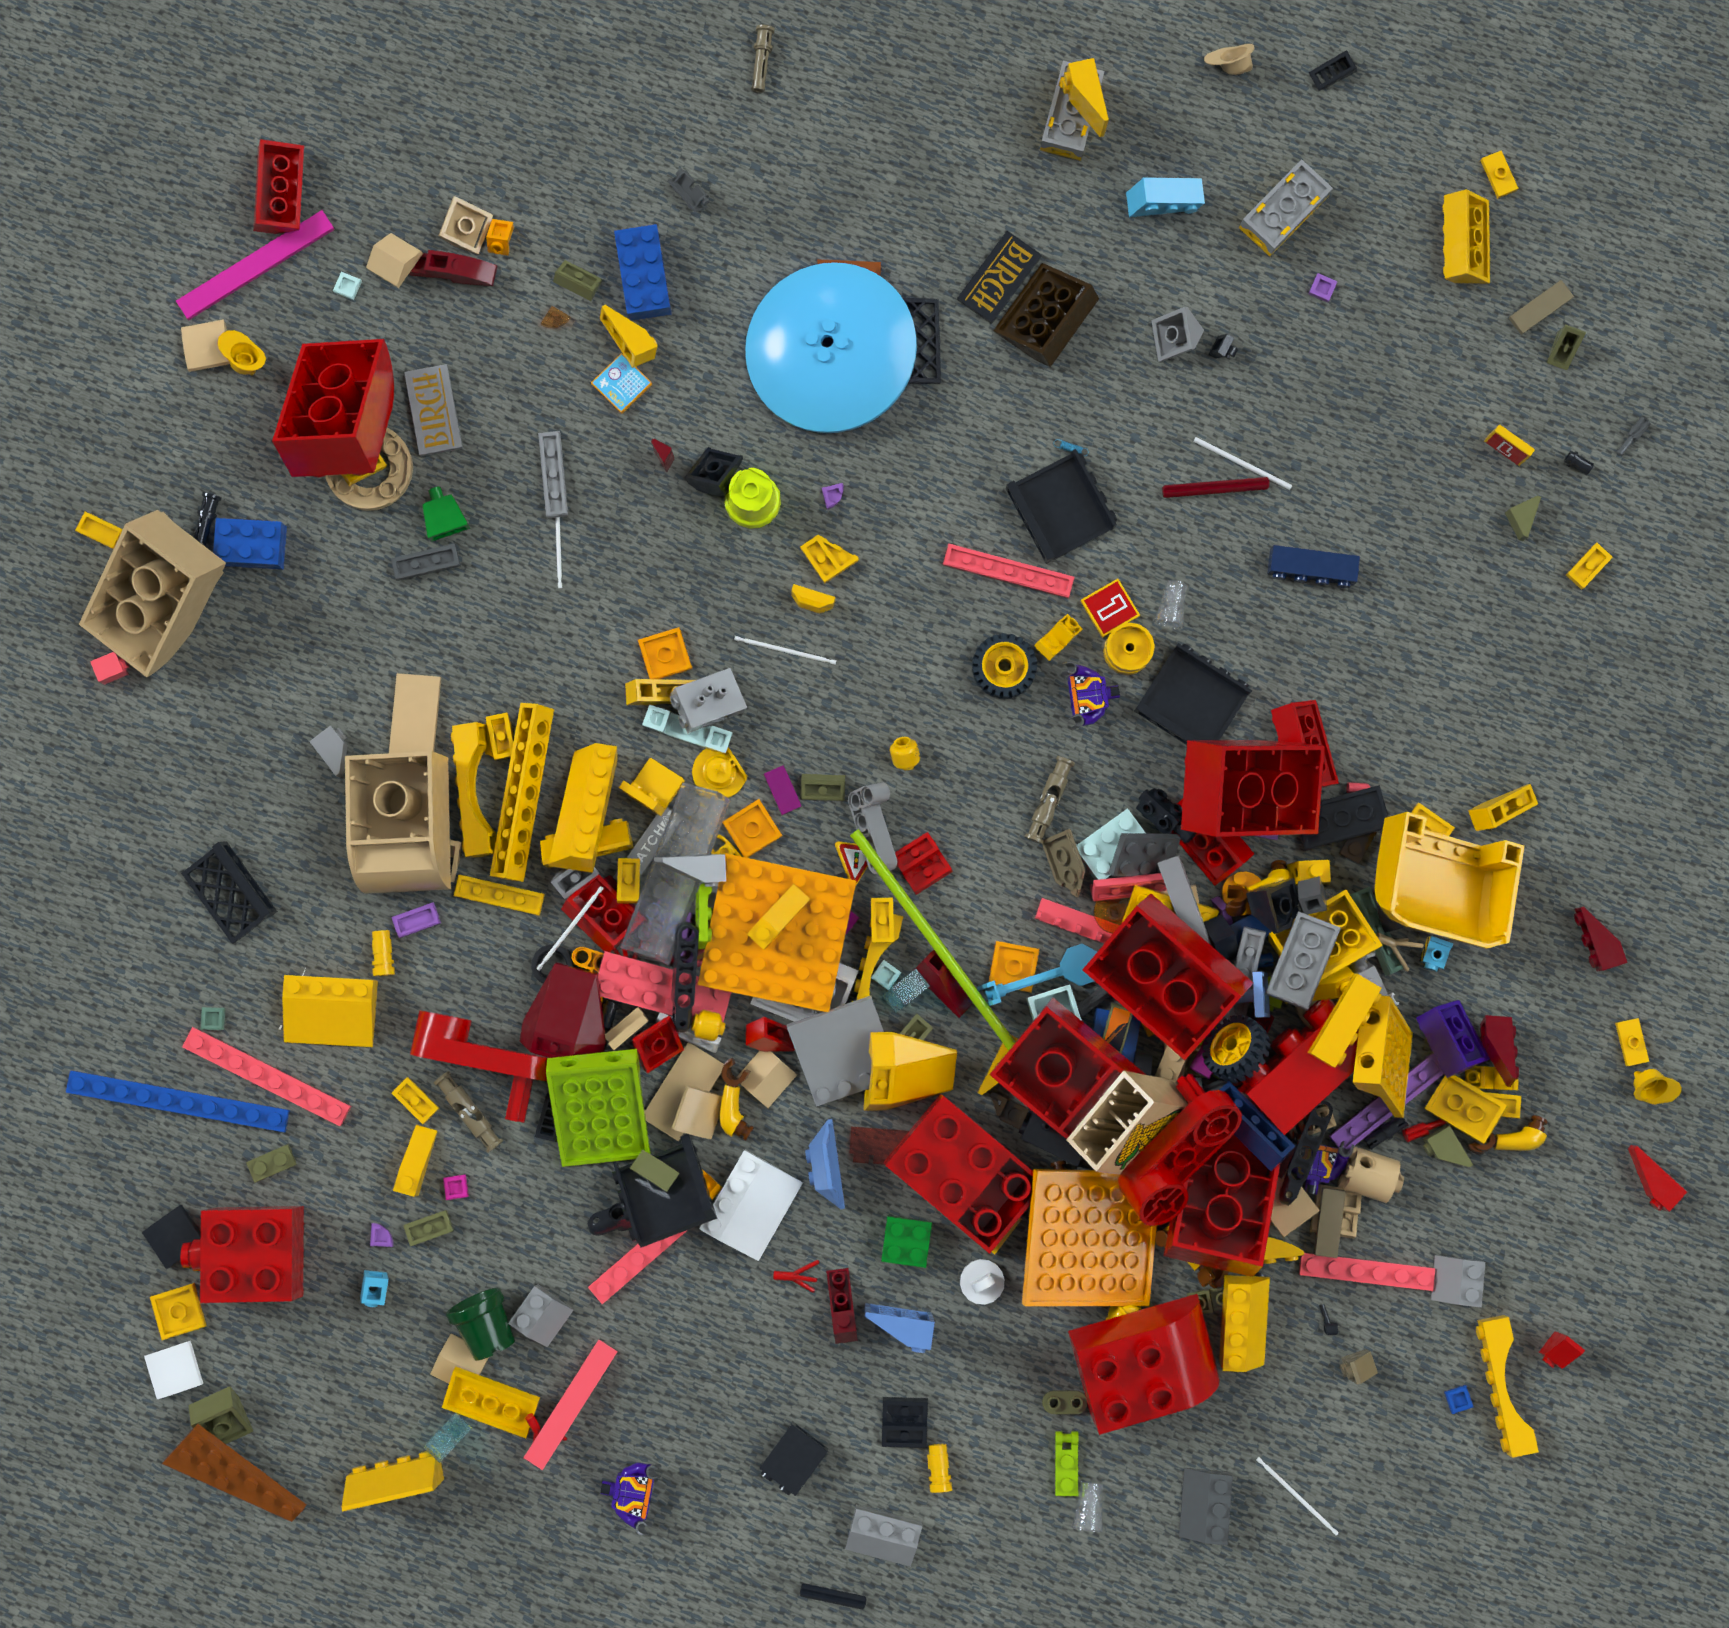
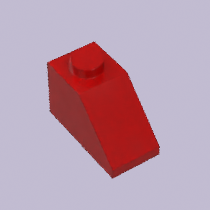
(768, 1036)
(1560, 1350)

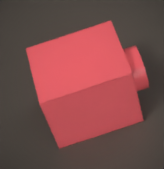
(109, 668)

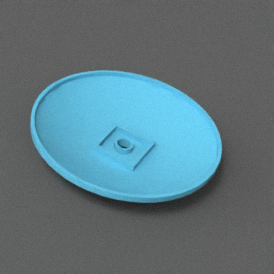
(852, 378)

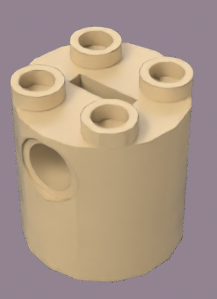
(1371, 1175)

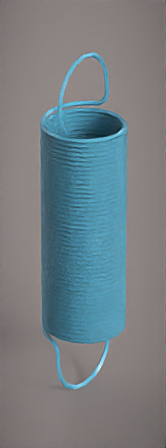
(1070, 447)

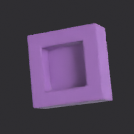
(1322, 287)

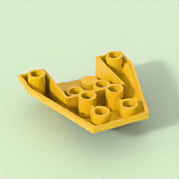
(906, 1070)

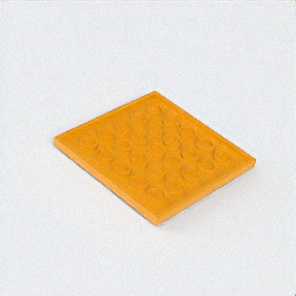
(803, 957)
(1085, 1243)

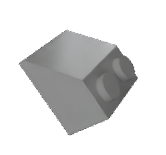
(1458, 1281)
(540, 1316)

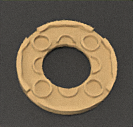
(389, 490)

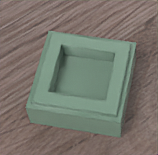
(212, 1018)

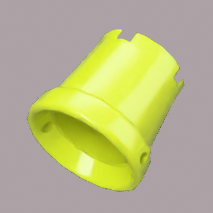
(752, 498)

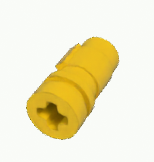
(382, 953)
(939, 1465)

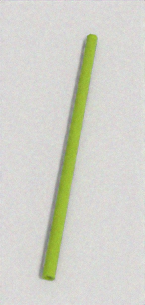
(933, 939)

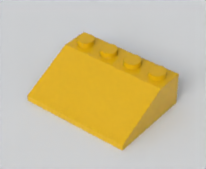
(1354, 939)
(329, 1010)
(391, 1480)

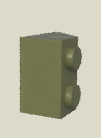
(221, 1415)

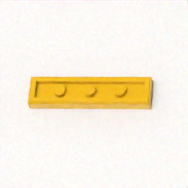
(499, 895)

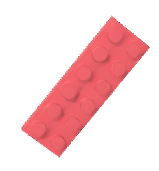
(651, 986)

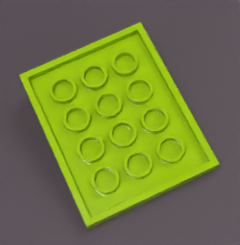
(597, 1107)

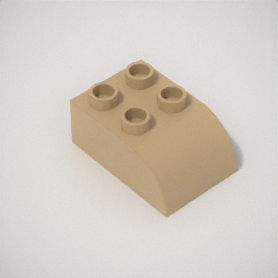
(151, 592)

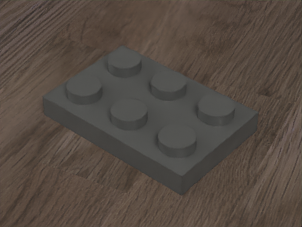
(1141, 852)

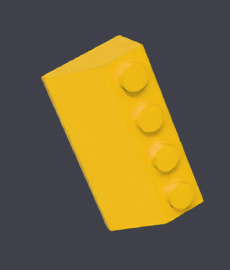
(1466, 238)
(613, 839)
(1244, 1322)

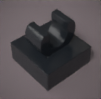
(1223, 347)

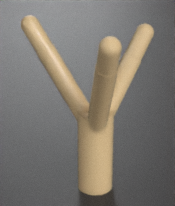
(1401, 942)

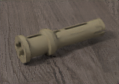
(763, 49)

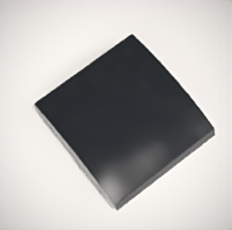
(170, 1233)
(904, 1422)

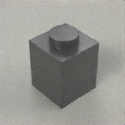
(1312, 895)

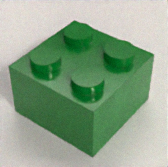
(906, 1241)

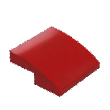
(915, 855)

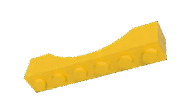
(469, 746)
(867, 964)
(1497, 1339)

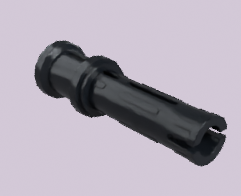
(206, 516)

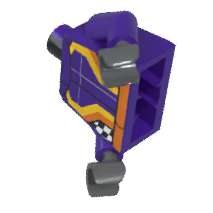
(1088, 694)
(1327, 1164)
(633, 1494)

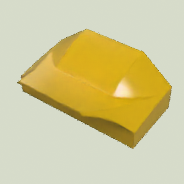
(812, 600)
(499, 736)

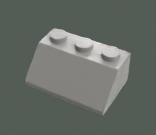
(884, 1535)

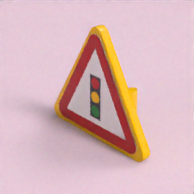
(852, 860)

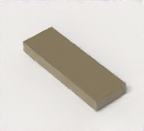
(1541, 307)
(1329, 1222)

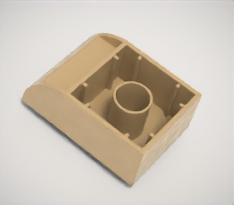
(398, 821)

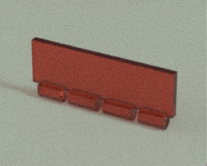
(873, 1142)

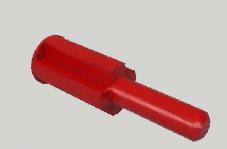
(1420, 1130)

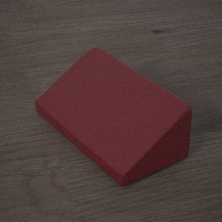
(663, 453)

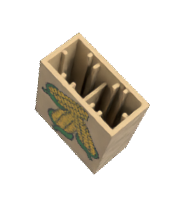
(1126, 1120)

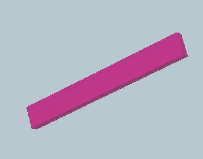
(254, 265)

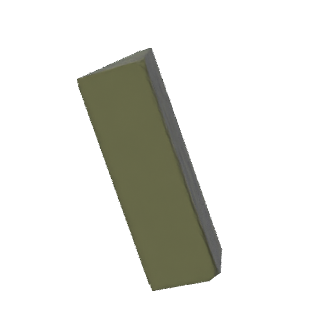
(577, 280)
(822, 787)

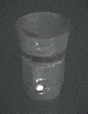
(1172, 606)
(1089, 1508)

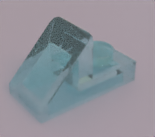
(906, 990)
(447, 1437)

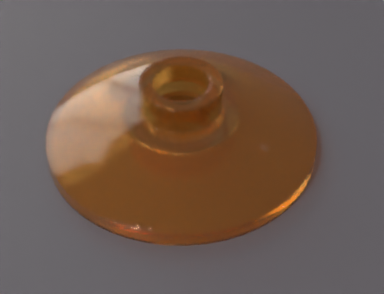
(1102, 913)

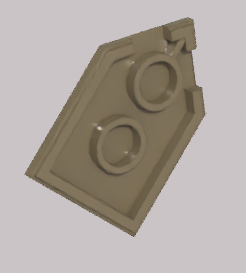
(1065, 861)

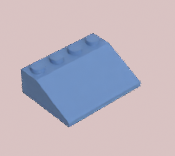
(906, 1325)

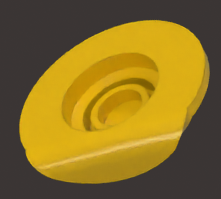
(718, 772)

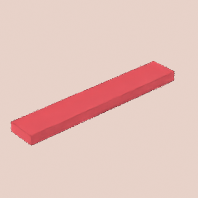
(1008, 571)
(570, 1405)

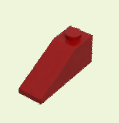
(1656, 1182)

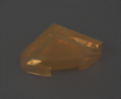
(555, 318)

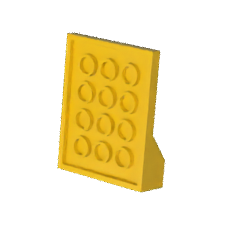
(1384, 1055)

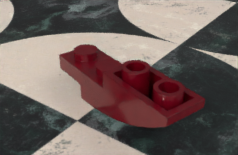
(455, 267)

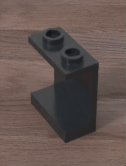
(793, 1459)

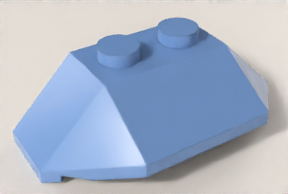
(825, 1165)

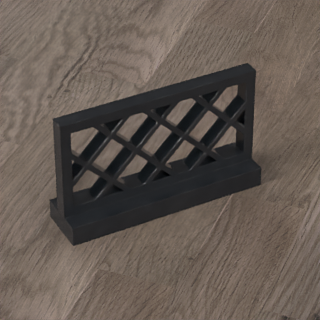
(937, 366)
(244, 881)

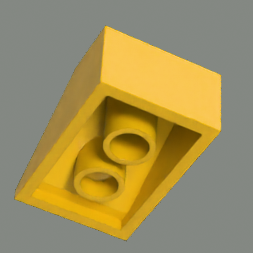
(1086, 93)

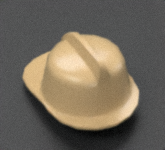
(1232, 59)

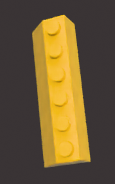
(584, 808)

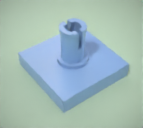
(1258, 995)

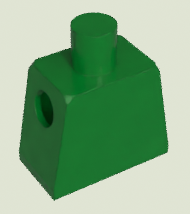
(443, 515)

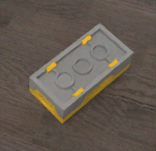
(1065, 127)
(1285, 207)

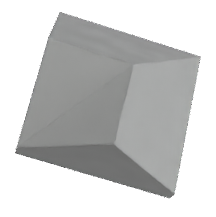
(1176, 333)

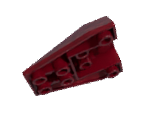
(565, 1015)

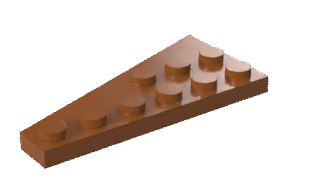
(218, 1465)

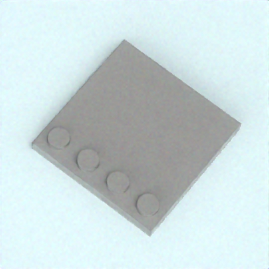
(836, 1049)

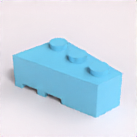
(1165, 196)

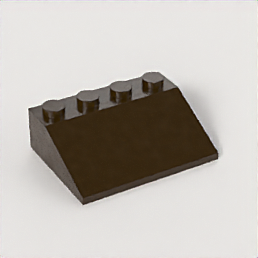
(1047, 314)

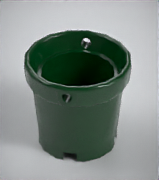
(482, 1323)

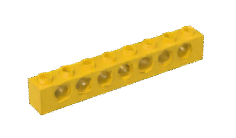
(522, 792)

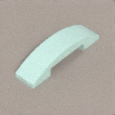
(668, 723)

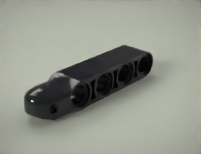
(683, 1012)
(1289, 1183)
(608, 1220)

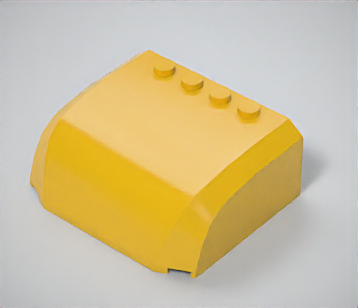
(1447, 882)

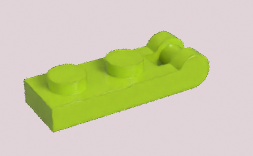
(703, 915)
(1066, 1464)

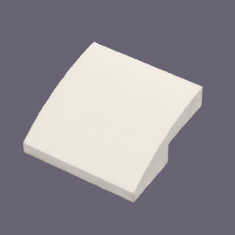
(173, 1370)

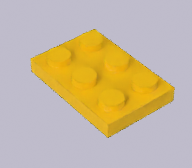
(1466, 1108)

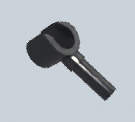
(1329, 1328)

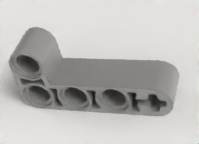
(870, 821)

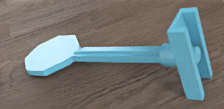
(1070, 967)

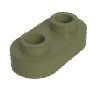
(1064, 1400)

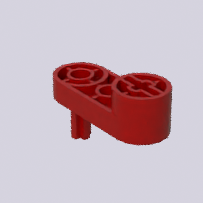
(446, 1039)
(1158, 1172)

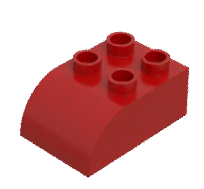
(336, 409)
(1252, 787)
(1226, 1212)
(1145, 1363)

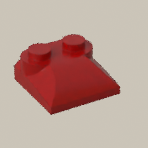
(657, 1044)

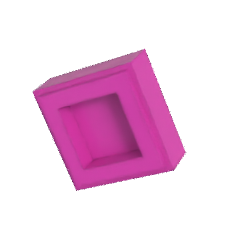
(456, 1187)

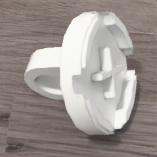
(982, 1281)

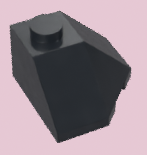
(1274, 904)

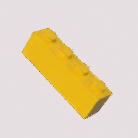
(1345, 1020)

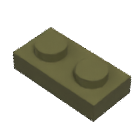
(271, 1163)
(428, 1228)

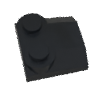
(713, 472)

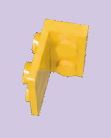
(654, 786)

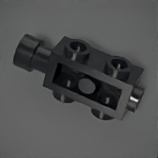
(1163, 813)

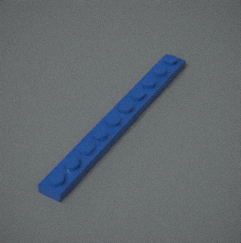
(177, 1101)

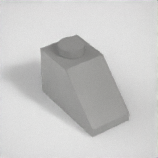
(332, 749)
(569, 880)

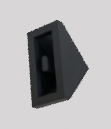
(1222, 937)

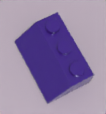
(1452, 1038)

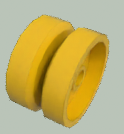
(1126, 661)

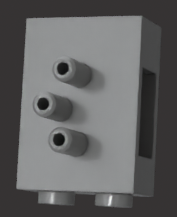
(708, 700)

